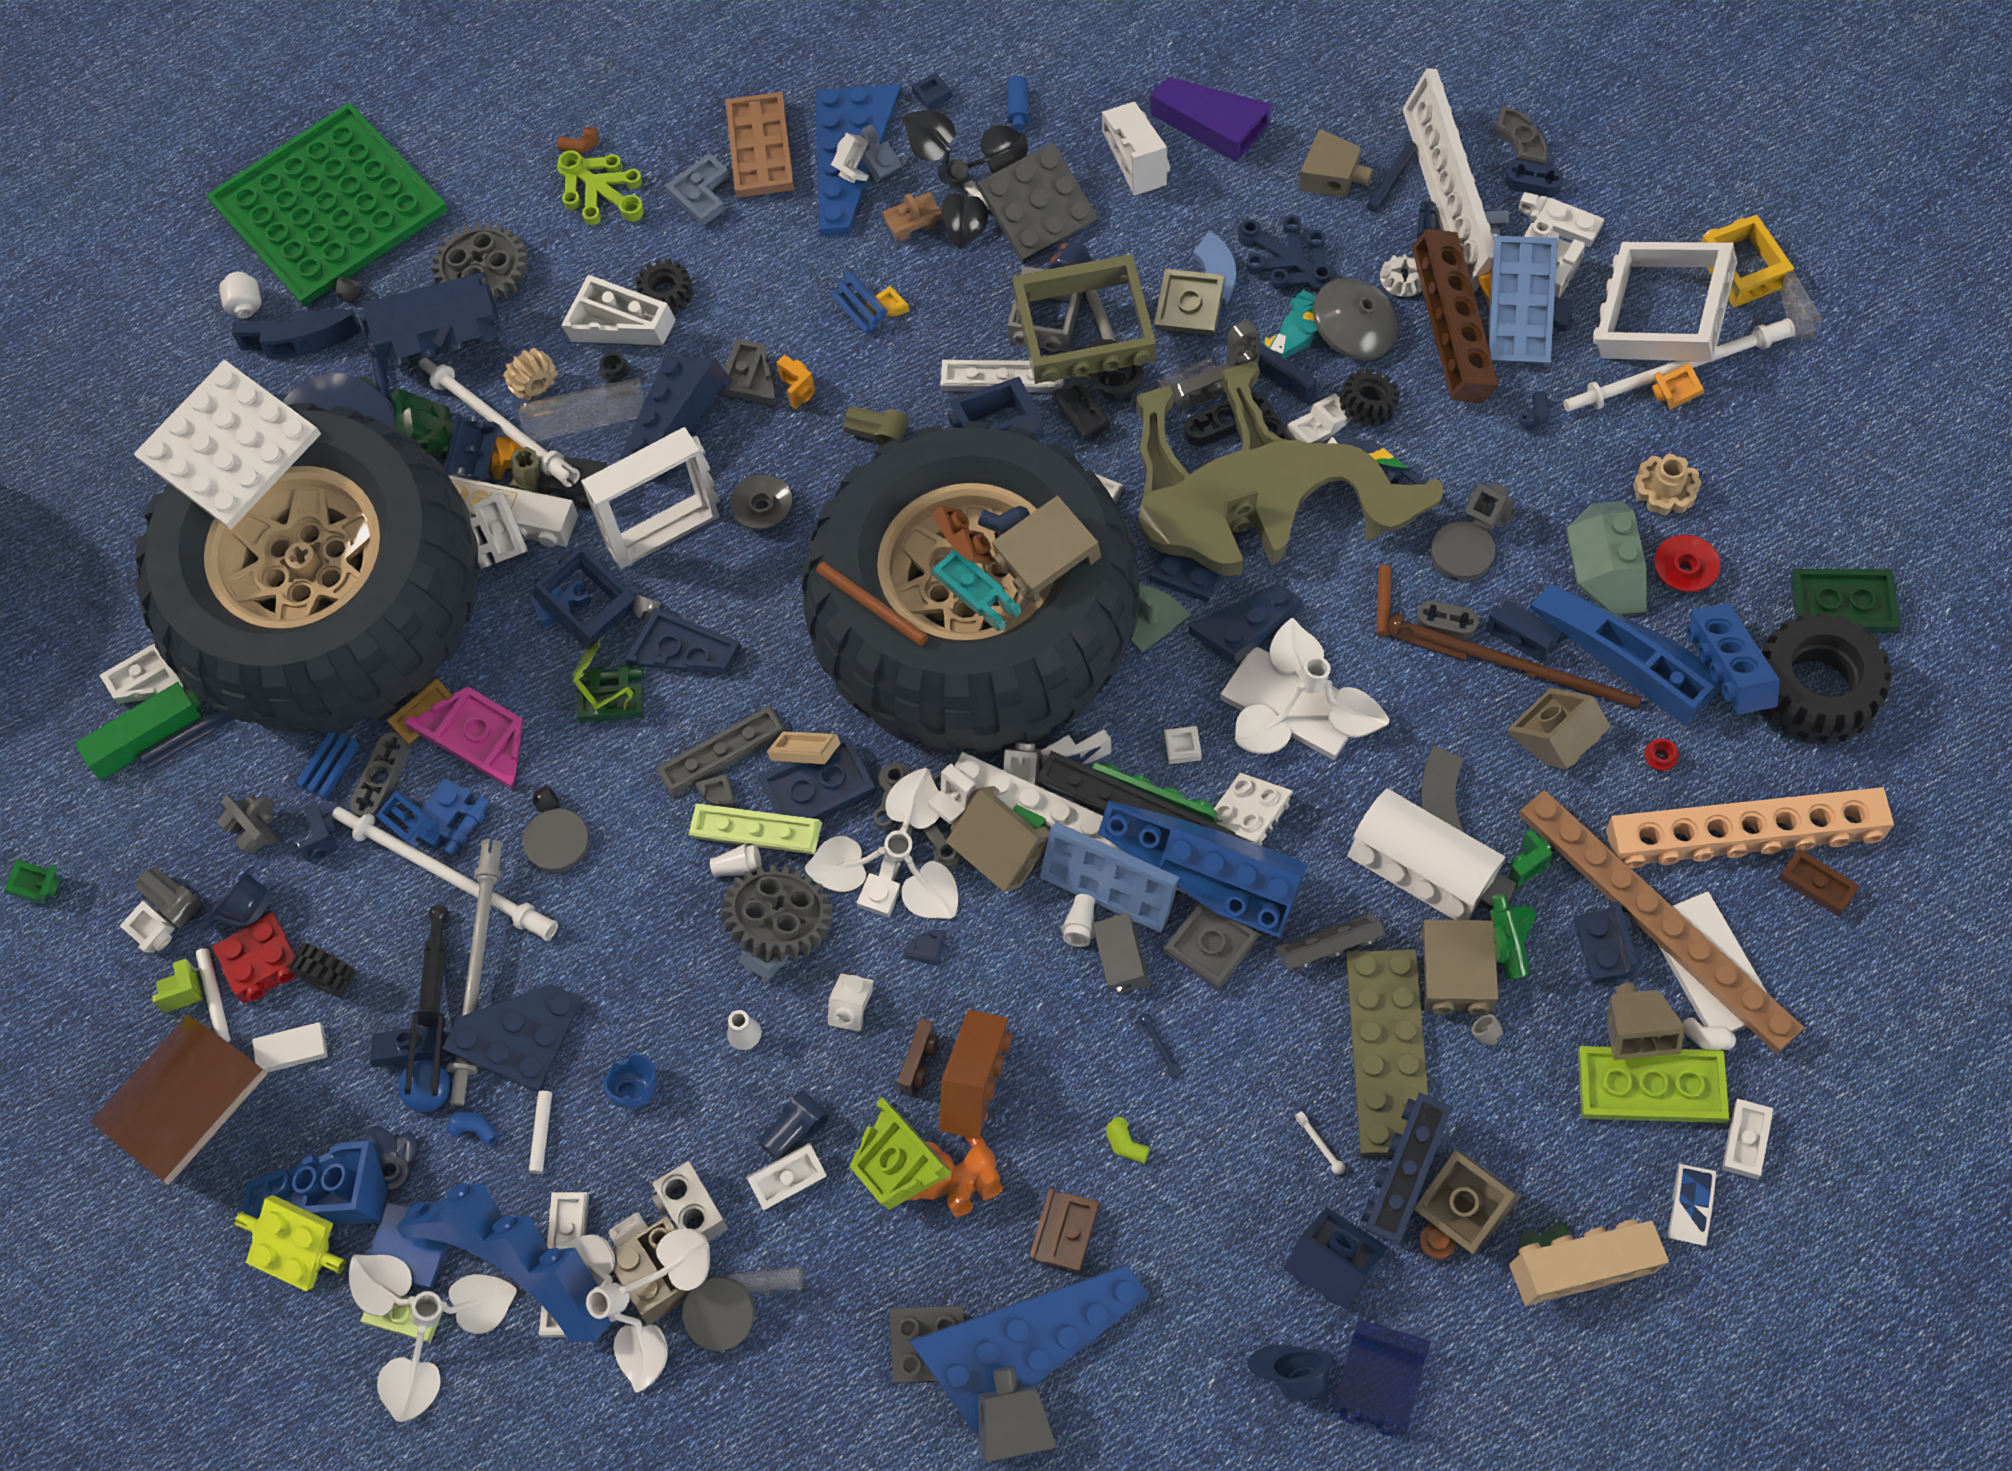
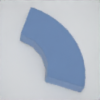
(1217, 259)

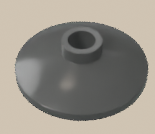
(758, 492)

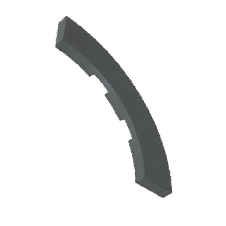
(1439, 799)

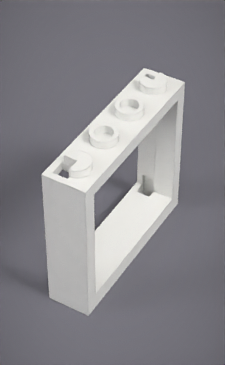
(1663, 345)
(668, 524)

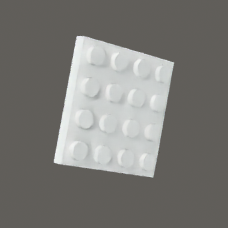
(227, 444)

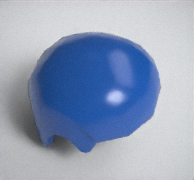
(631, 1082)
(421, 1090)

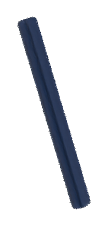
(183, 738)

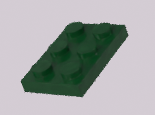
(1858, 594)

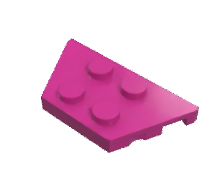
(475, 733)

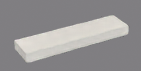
(980, 374)
(566, 1223)

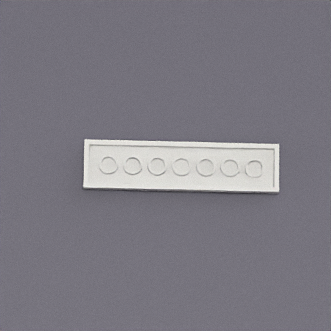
(1448, 173)

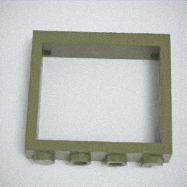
(1074, 280)

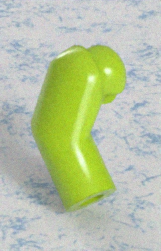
(1122, 1143)

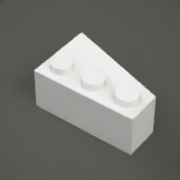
(1136, 147)
(617, 316)

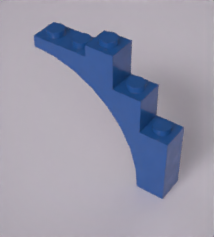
(516, 1247)

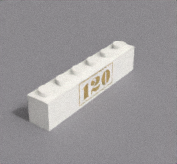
(536, 514)

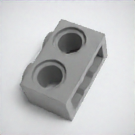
(694, 1203)

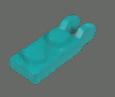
(975, 588)

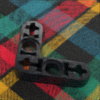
(1221, 430)

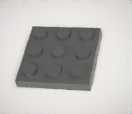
(1037, 202)

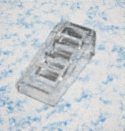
(1799, 308)

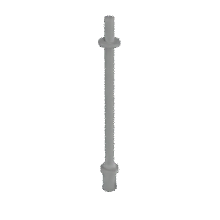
(487, 875)

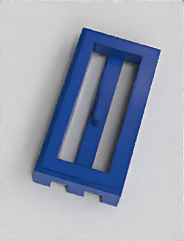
(844, 288)
(324, 761)
(417, 828)

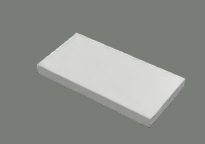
(1308, 719)
(1707, 918)

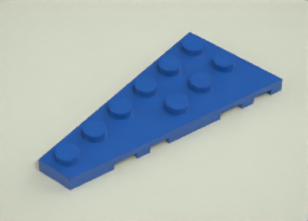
(840, 113)
(1029, 1335)

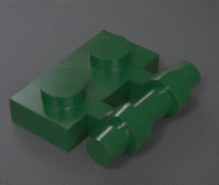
(615, 708)

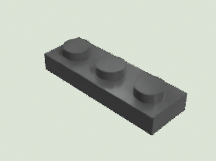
(1330, 942)

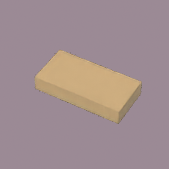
(803, 747)

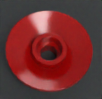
(1691, 553)

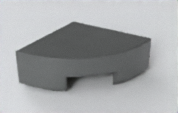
(717, 791)

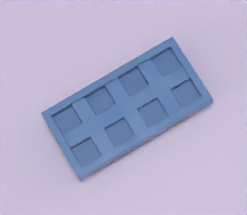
(1522, 299)
(1109, 876)

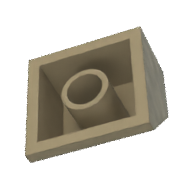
(1560, 727)
(1467, 1201)

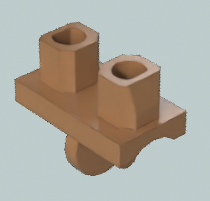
(911, 215)

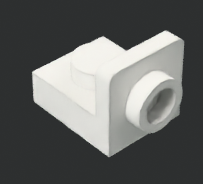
(1023, 761)

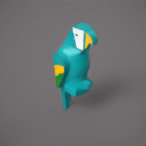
(1297, 327)

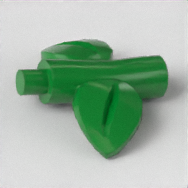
(1509, 934)

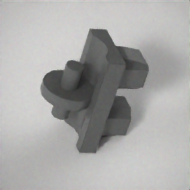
(253, 817)

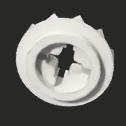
(1392, 278)

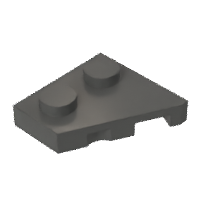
(749, 373)

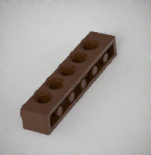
(1454, 316)

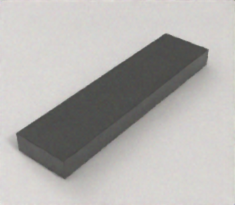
(720, 751)

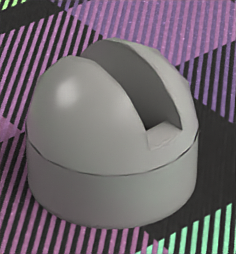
(645, 604)
(1487, 1030)

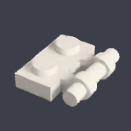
(498, 528)

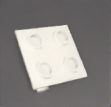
(1252, 807)

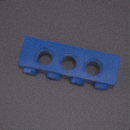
(1733, 658)

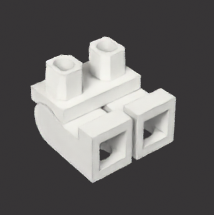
(1568, 254)

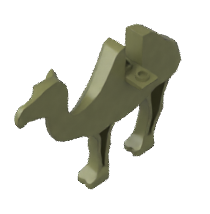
(1255, 485)

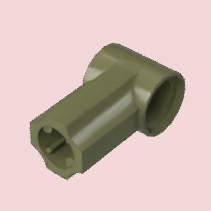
(876, 425)
(525, 470)

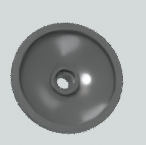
(1356, 318)

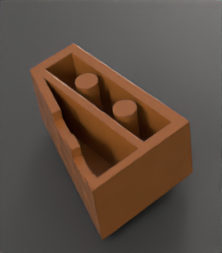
(972, 1073)

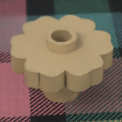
(1667, 484)

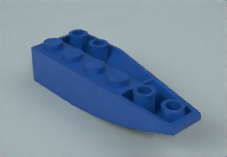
(1637, 654)
(1213, 867)

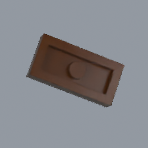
(1819, 882)
(913, 1071)

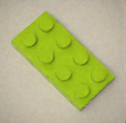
(1653, 1088)

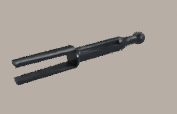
(430, 996)

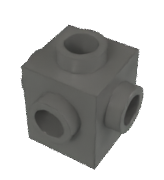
(1481, 503)

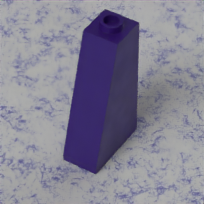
(1210, 115)

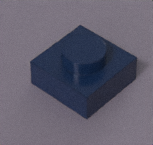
(932, 91)

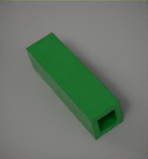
(138, 729)

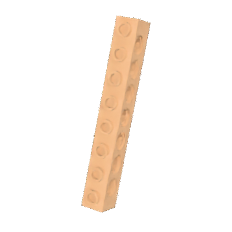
(1866, 806)

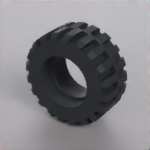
(1845, 649)

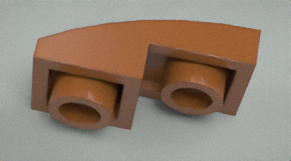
(968, 543)

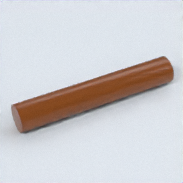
(1383, 600)

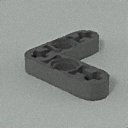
(1241, 348)

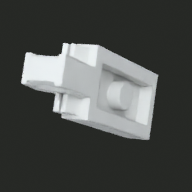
(1566, 219)

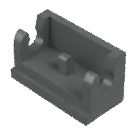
(1121, 953)

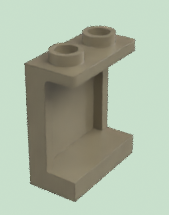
(1044, 548)
(997, 839)
(1459, 966)

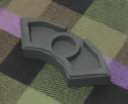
(1522, 135)

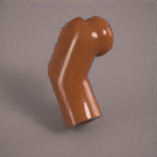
(582, 144)

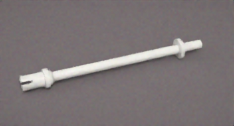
(1761, 337)
(551, 462)
(522, 915)

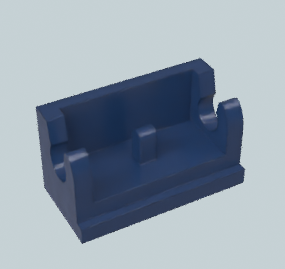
(471, 448)

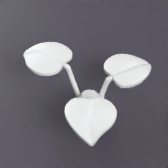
(1298, 651)
(927, 893)
(381, 1281)
(641, 1349)

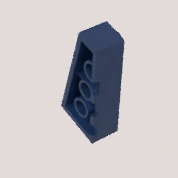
(677, 400)

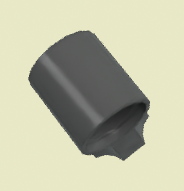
(172, 901)

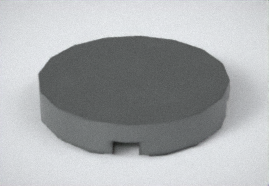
(1462, 551)
(556, 840)
(719, 1313)

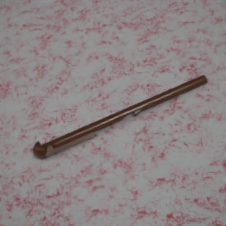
(1461, 648)

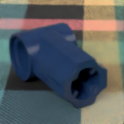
(800, 1119)

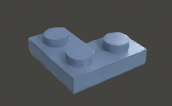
(694, 188)

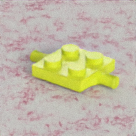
(289, 1243)

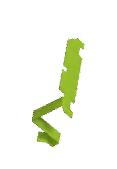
(584, 663)

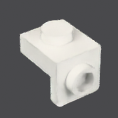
(848, 156)
(954, 794)
(148, 928)
(849, 1002)

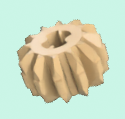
(530, 374)

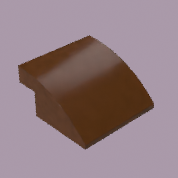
(178, 1098)

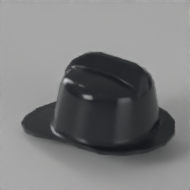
(1117, 384)

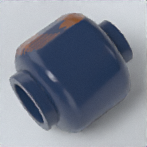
(1069, 254)

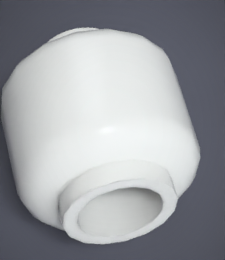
(240, 295)

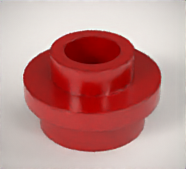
(1665, 747)

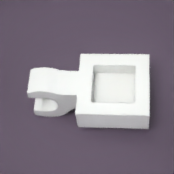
(881, 891)

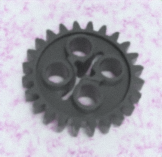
(483, 250)
(776, 913)

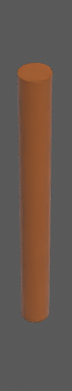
(872, 603)

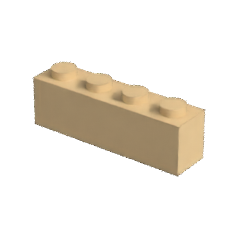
(1588, 1262)

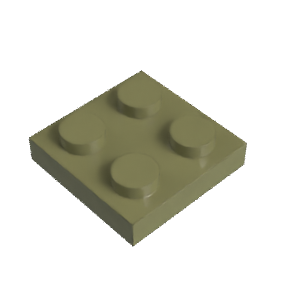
(1189, 302)

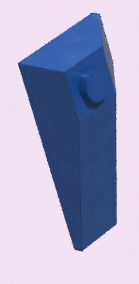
(336, 1186)

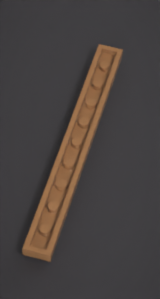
(1662, 922)

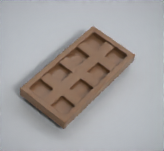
(759, 144)

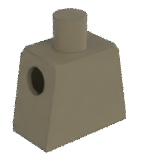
(1333, 166)
(1642, 1024)

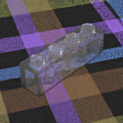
(582, 410)

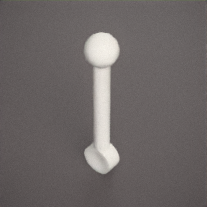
(1336, 1166)

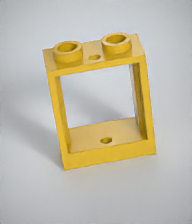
(1760, 282)

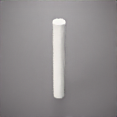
(212, 994)

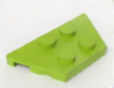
(896, 1159)

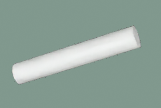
(540, 1132)

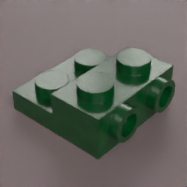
(423, 421)

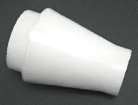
(736, 861)
(1078, 925)
(743, 1030)

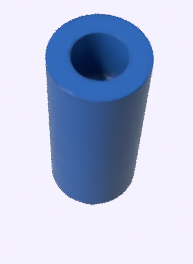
(1017, 101)

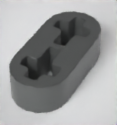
(1448, 619)

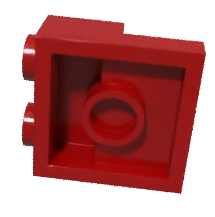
(256, 958)

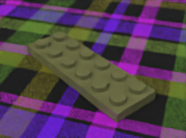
(1384, 1043)

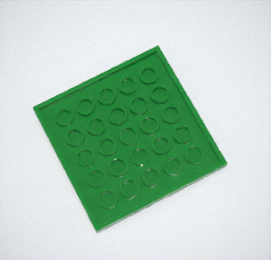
(326, 203)

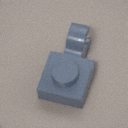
(879, 158)

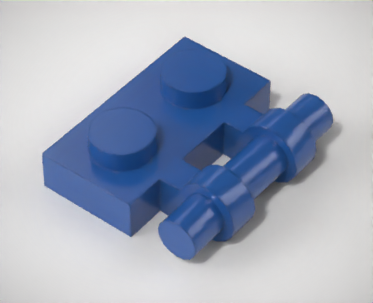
(445, 808)

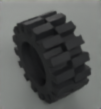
(662, 274)
(1365, 409)
(322, 970)

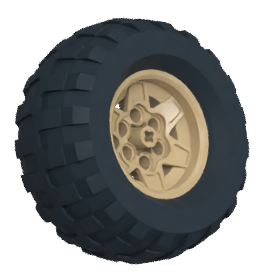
(308, 662)
(966, 681)

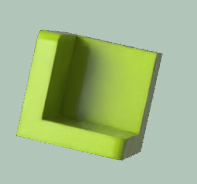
(178, 989)

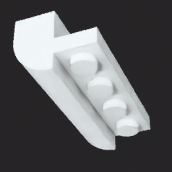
(1425, 855)

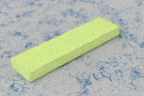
(755, 828)

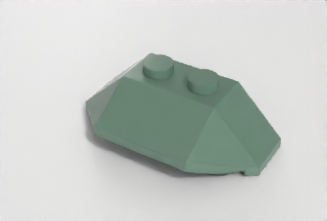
(1609, 557)

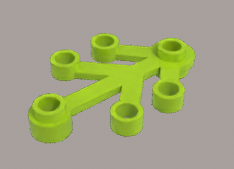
(574, 166)

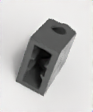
(1012, 1419)

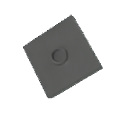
(1211, 945)

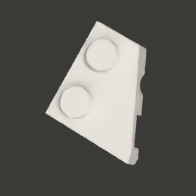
(139, 677)

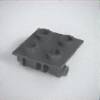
(915, 1322)

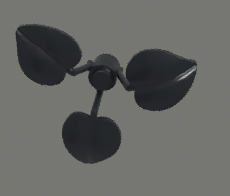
(929, 138)

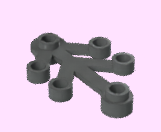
(932, 832)

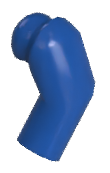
(475, 1123)

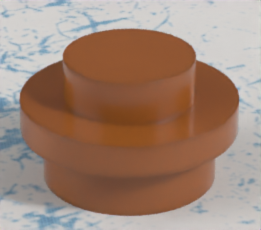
(1436, 1243)

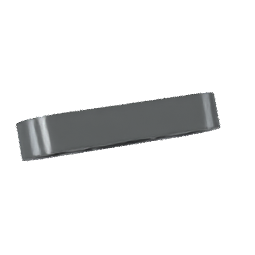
(378, 762)

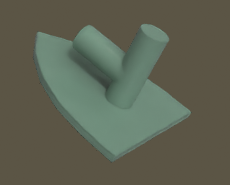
(1156, 617)

